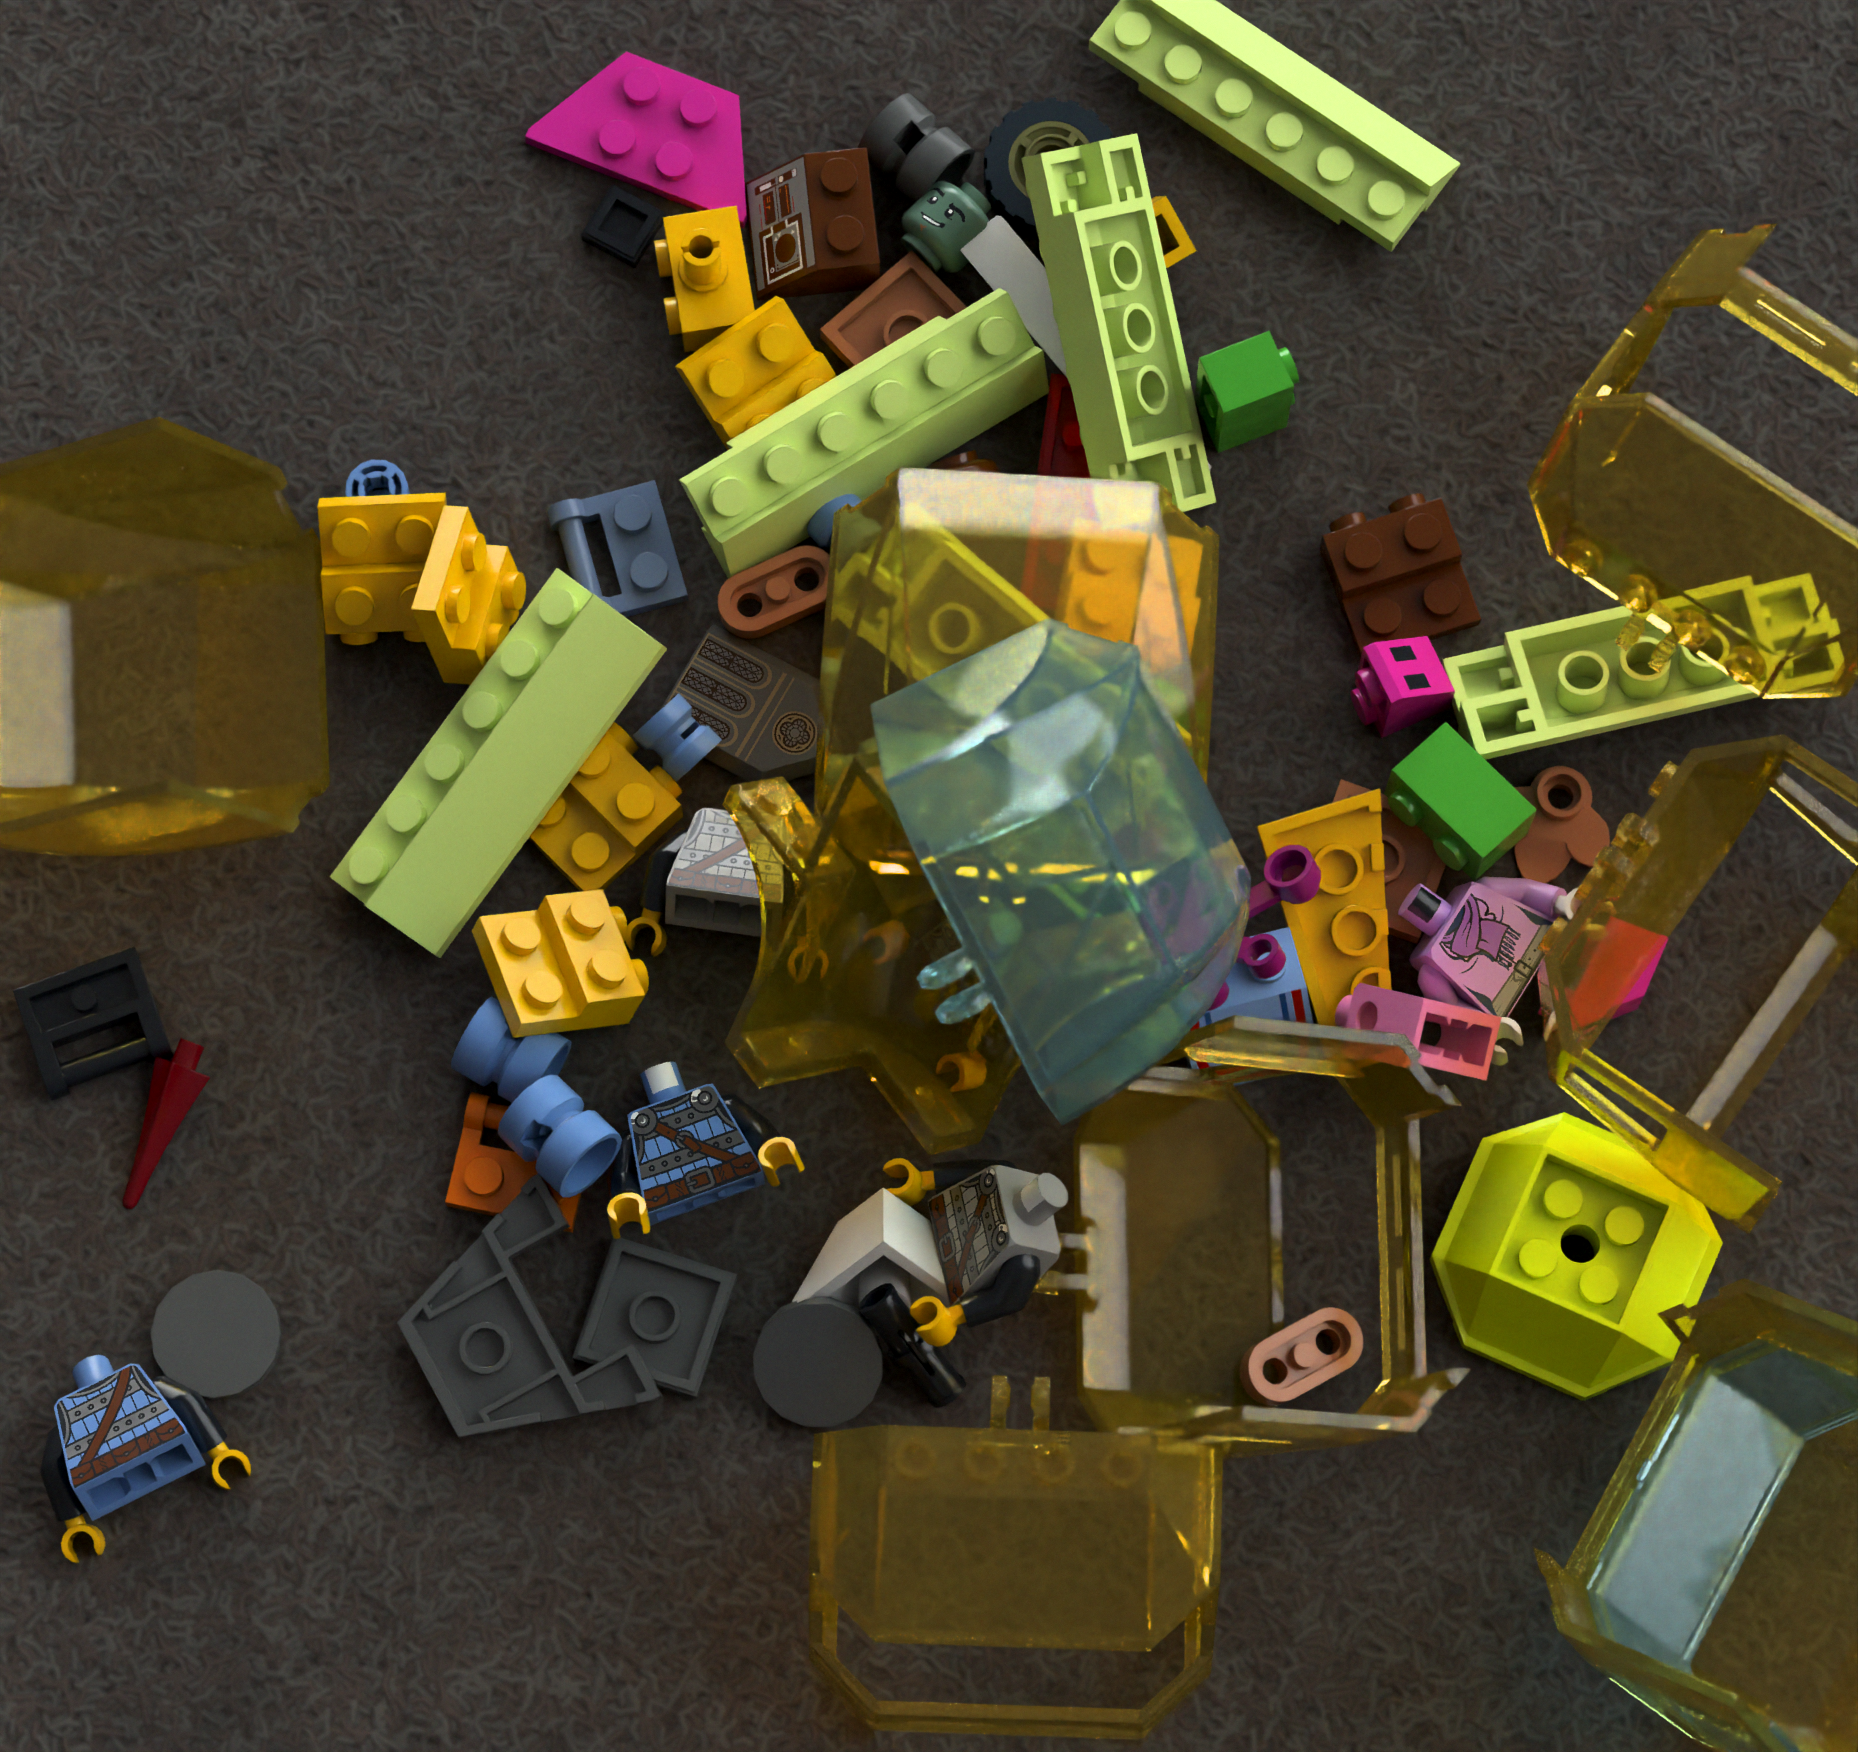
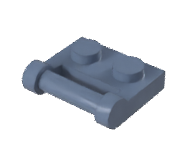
(637, 545)

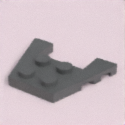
(490, 1346)

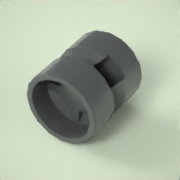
(935, 157)

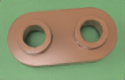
(775, 589)
(1298, 1358)

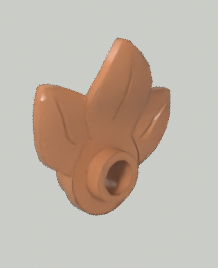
(1559, 833)

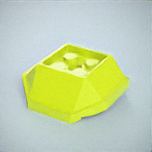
(1533, 1306)

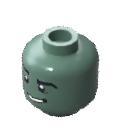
(943, 224)

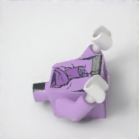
(1484, 943)

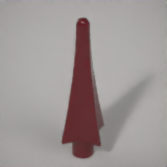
(171, 1095)

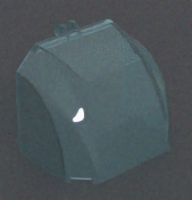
(1066, 855)

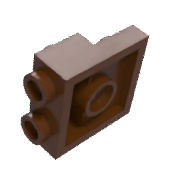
(1399, 573)

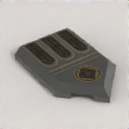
(754, 705)

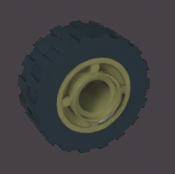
(1028, 132)

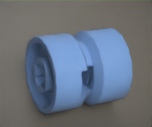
(492, 1054)
(551, 1127)

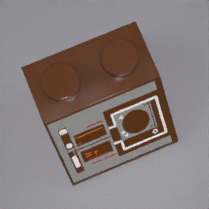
(813, 226)

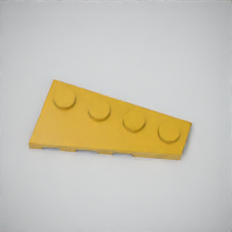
(1345, 925)

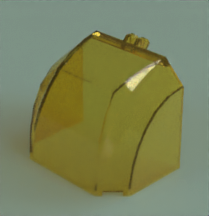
(973, 557)
(156, 648)

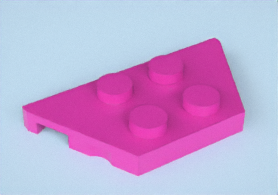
(653, 133)

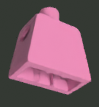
(1465, 1037)

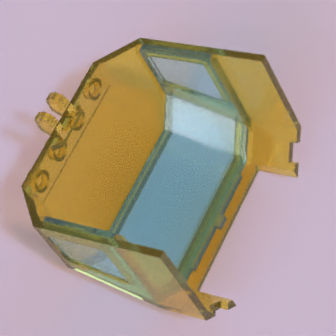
(1731, 1533)

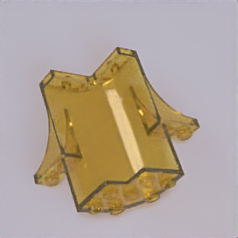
(841, 960)

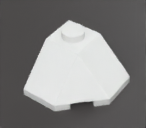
(877, 1246)

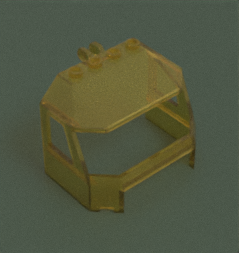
(1692, 524)
(1627, 915)
(1187, 1240)
(1014, 1548)

